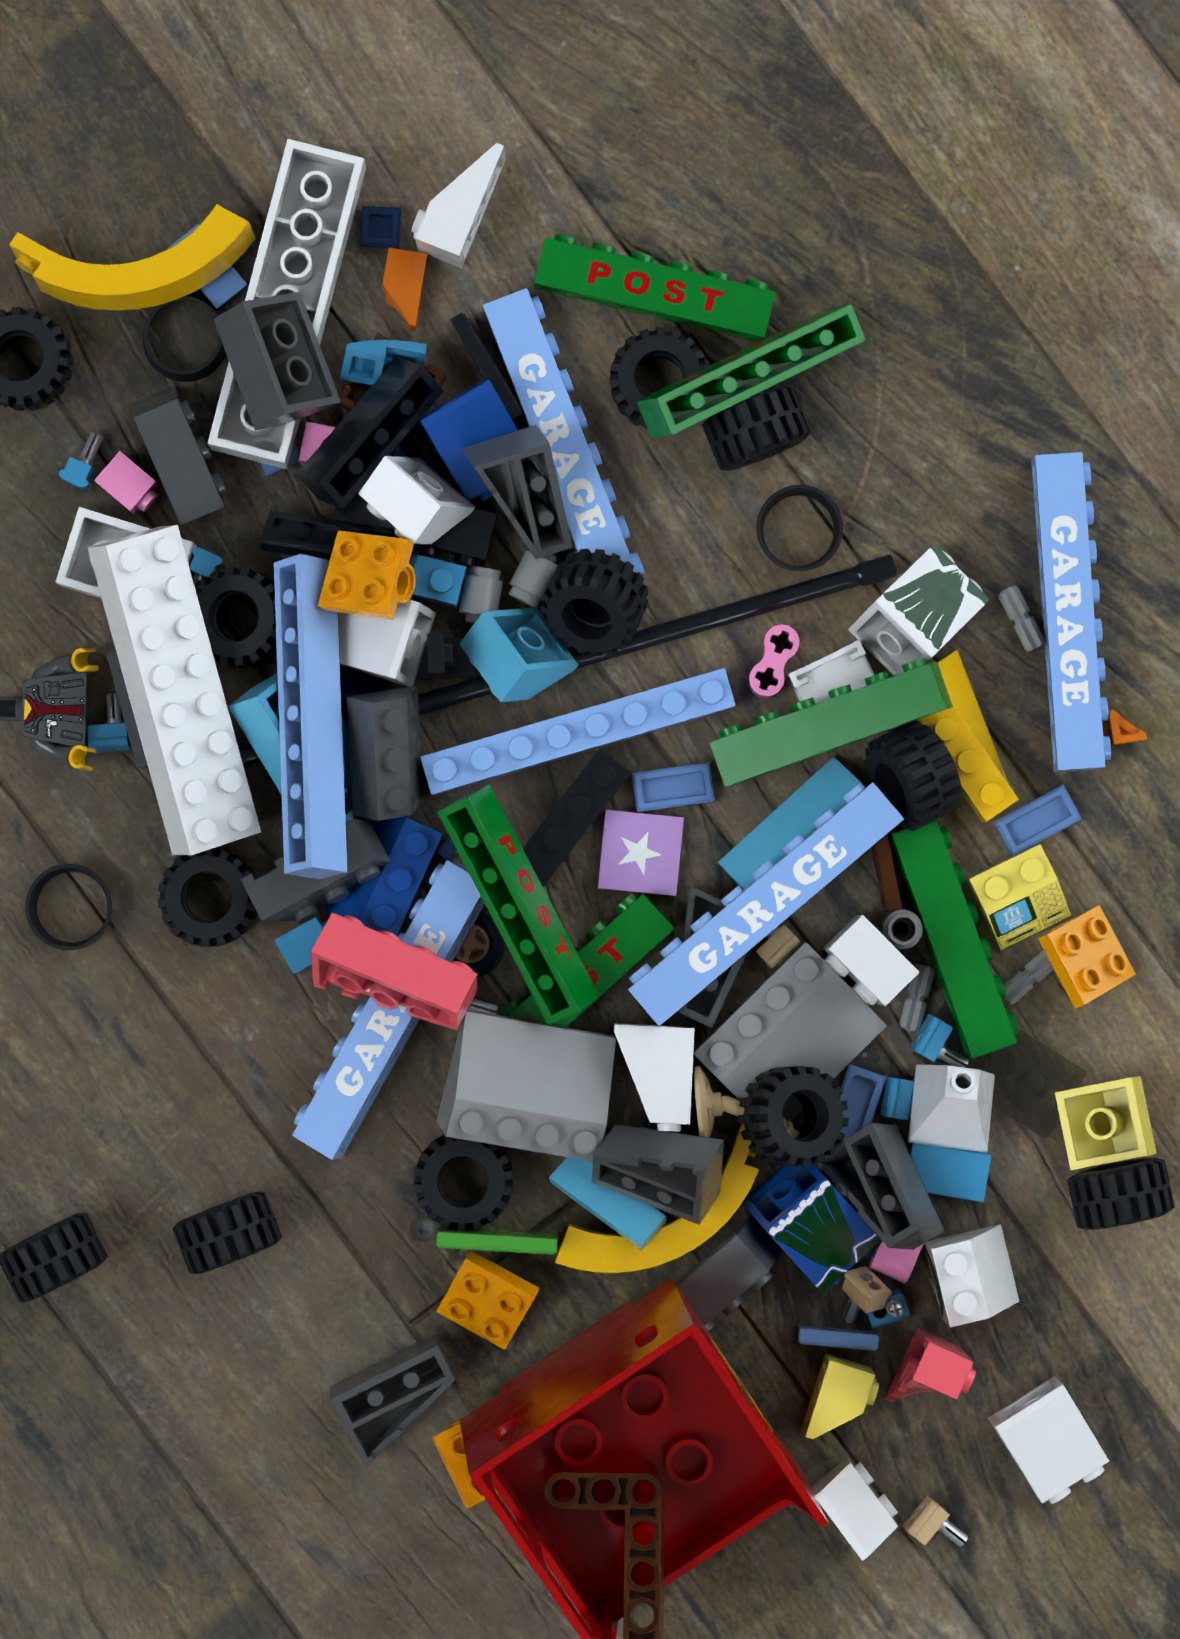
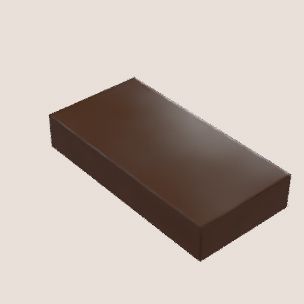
(886, 875)

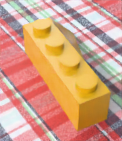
(970, 744)

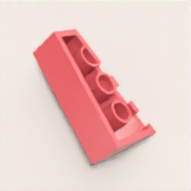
(391, 972)
(931, 1367)

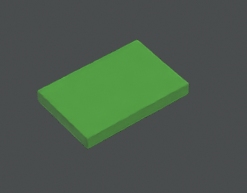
(498, 1240)

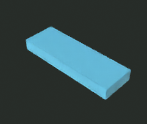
(625, 1215)

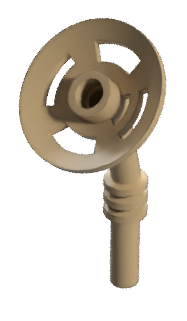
(714, 1104)

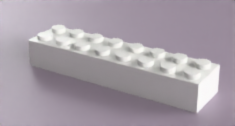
(300, 254)
(174, 690)

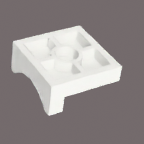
(831, 672)

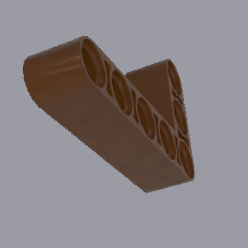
(634, 1553)

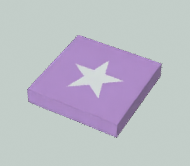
(640, 852)

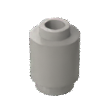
(532, 578)
(480, 592)
(913, 924)

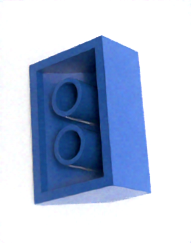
(388, 898)

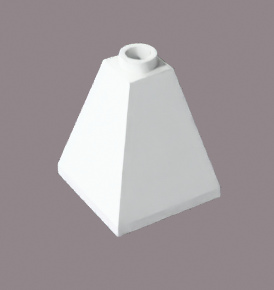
(951, 1107)

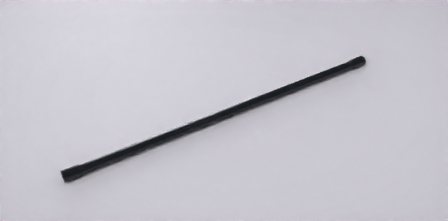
(859, 575)

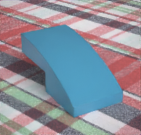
(369, 359)

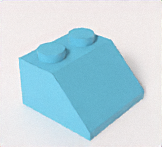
(516, 653)

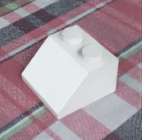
(414, 499)
(855, 1507)

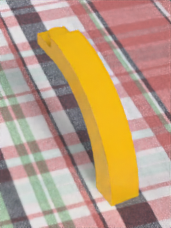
(142, 283)
(615, 1254)

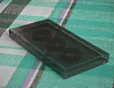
(1024, 1076)

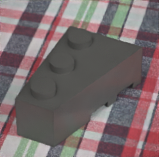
(179, 454)
(525, 485)
(298, 897)
(708, 1002)
(661, 1169)
(884, 1186)
(729, 1271)
(391, 1394)

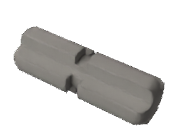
(1018, 611)
(1022, 982)
(914, 1007)

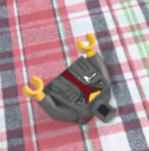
(56, 709)

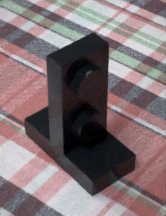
(444, 659)

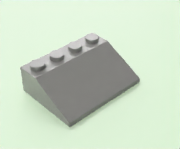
(791, 1019)
(528, 1086)

